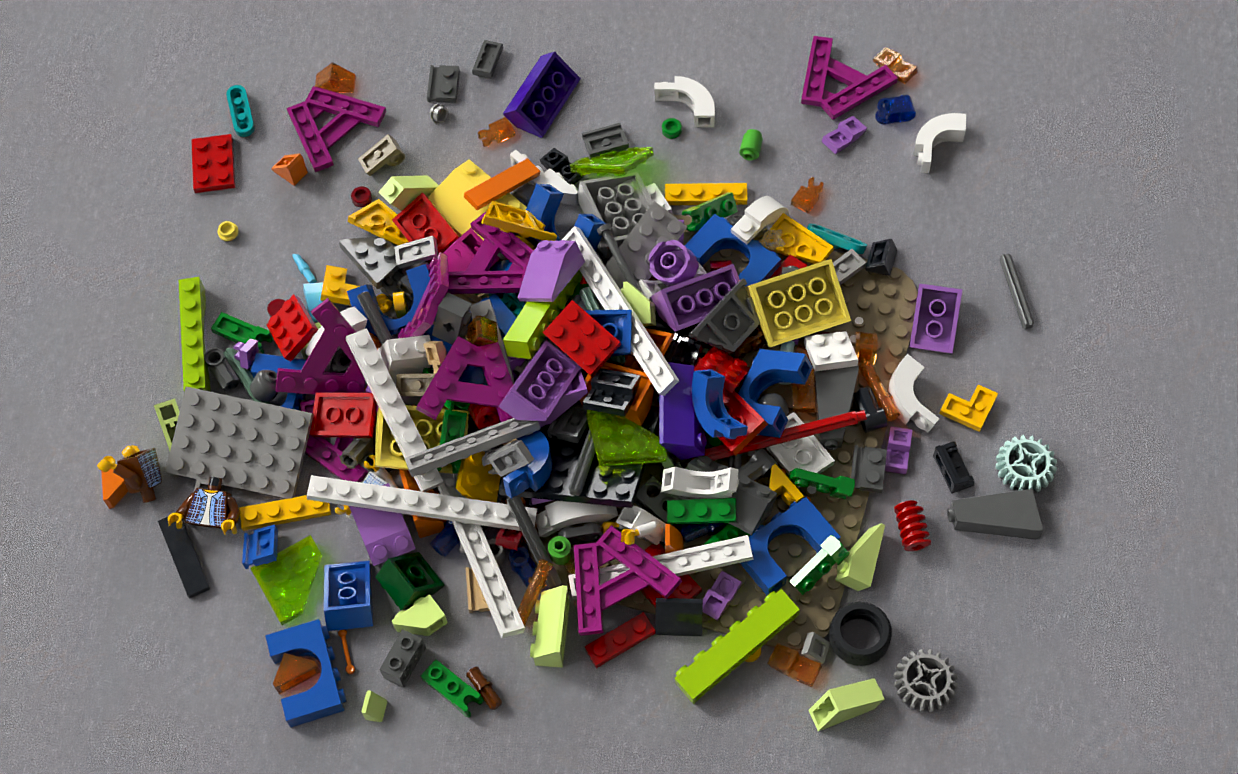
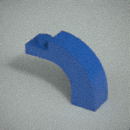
(710, 408)
(536, 472)

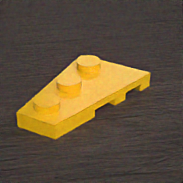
(378, 220)
(800, 241)

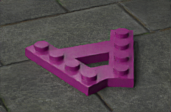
(860, 86)
(349, 114)
(478, 278)
(432, 297)
(311, 377)
(447, 386)
(329, 455)
(595, 598)

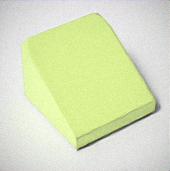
(374, 707)

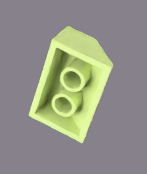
(551, 627)

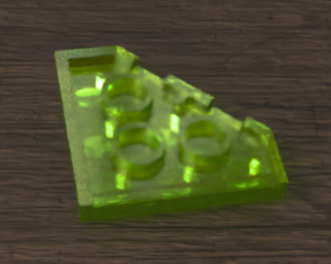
(612, 162)
(623, 441)
(289, 578)

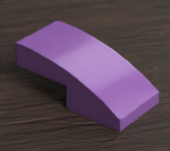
(844, 135)
(898, 450)
(720, 595)

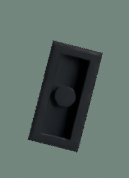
(881, 257)

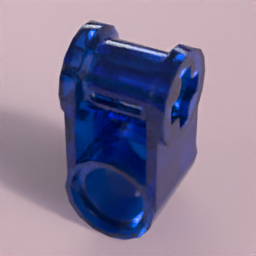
(897, 108)

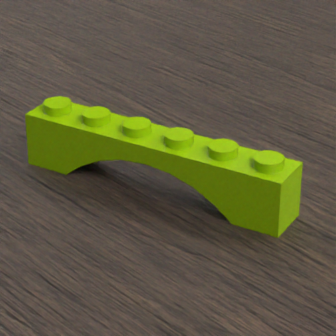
(192, 312)

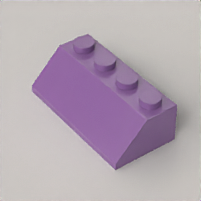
(694, 299)
(540, 385)

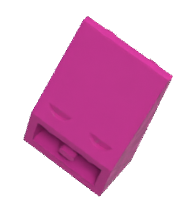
(463, 251)

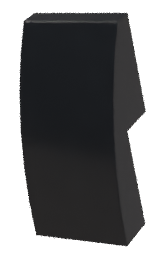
(559, 163)

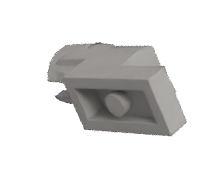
(508, 458)

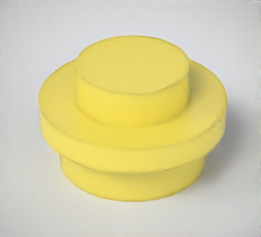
(227, 231)

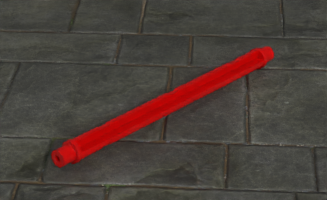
(791, 433)

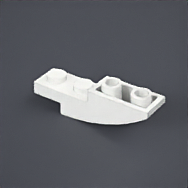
(550, 177)

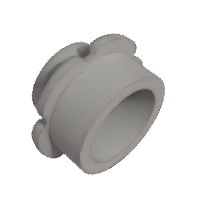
(438, 113)

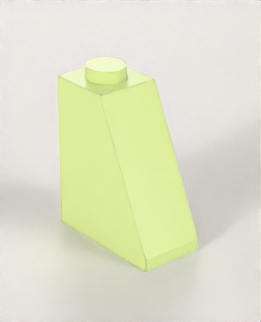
(404, 189)
(845, 703)

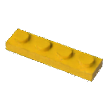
(702, 192)
(282, 512)

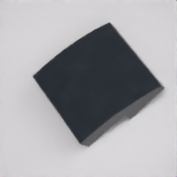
(612, 392)
(679, 617)

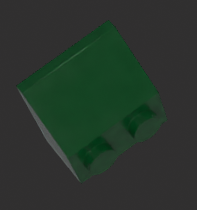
(408, 579)

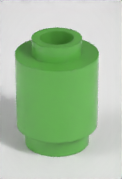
(751, 144)
(559, 550)

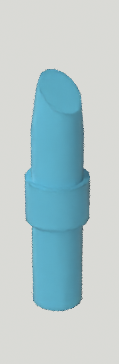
(304, 268)

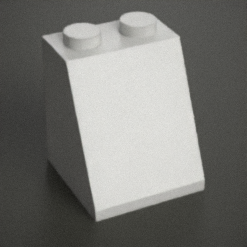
(404, 355)

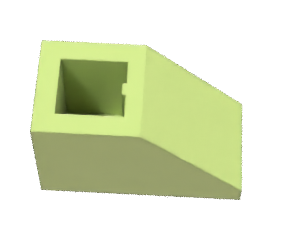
(640, 304)
(420, 619)

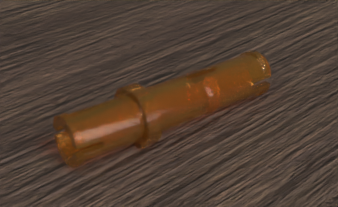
(883, 398)
(534, 588)

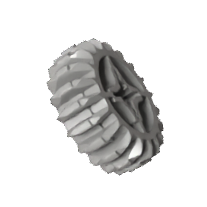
(941, 670)

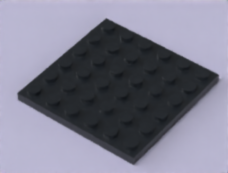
(604, 484)

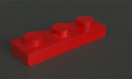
(620, 640)

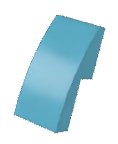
(312, 294)

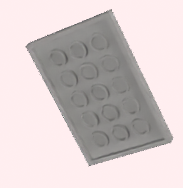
(239, 441)

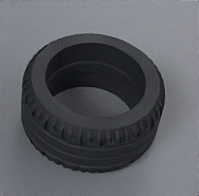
(864, 611)

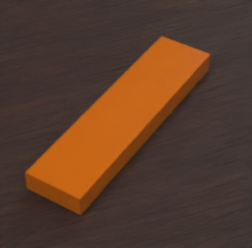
(502, 184)

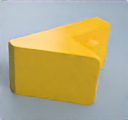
(782, 485)

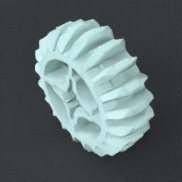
(1030, 453)

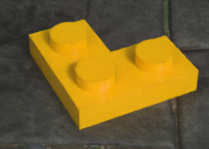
(335, 286)
(972, 412)

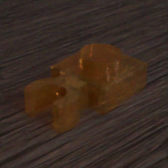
(498, 130)
(807, 197)

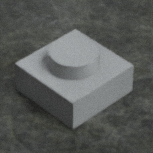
(815, 647)

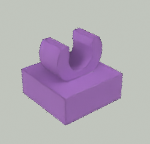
(246, 352)

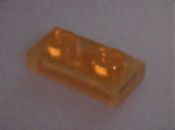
(804, 395)

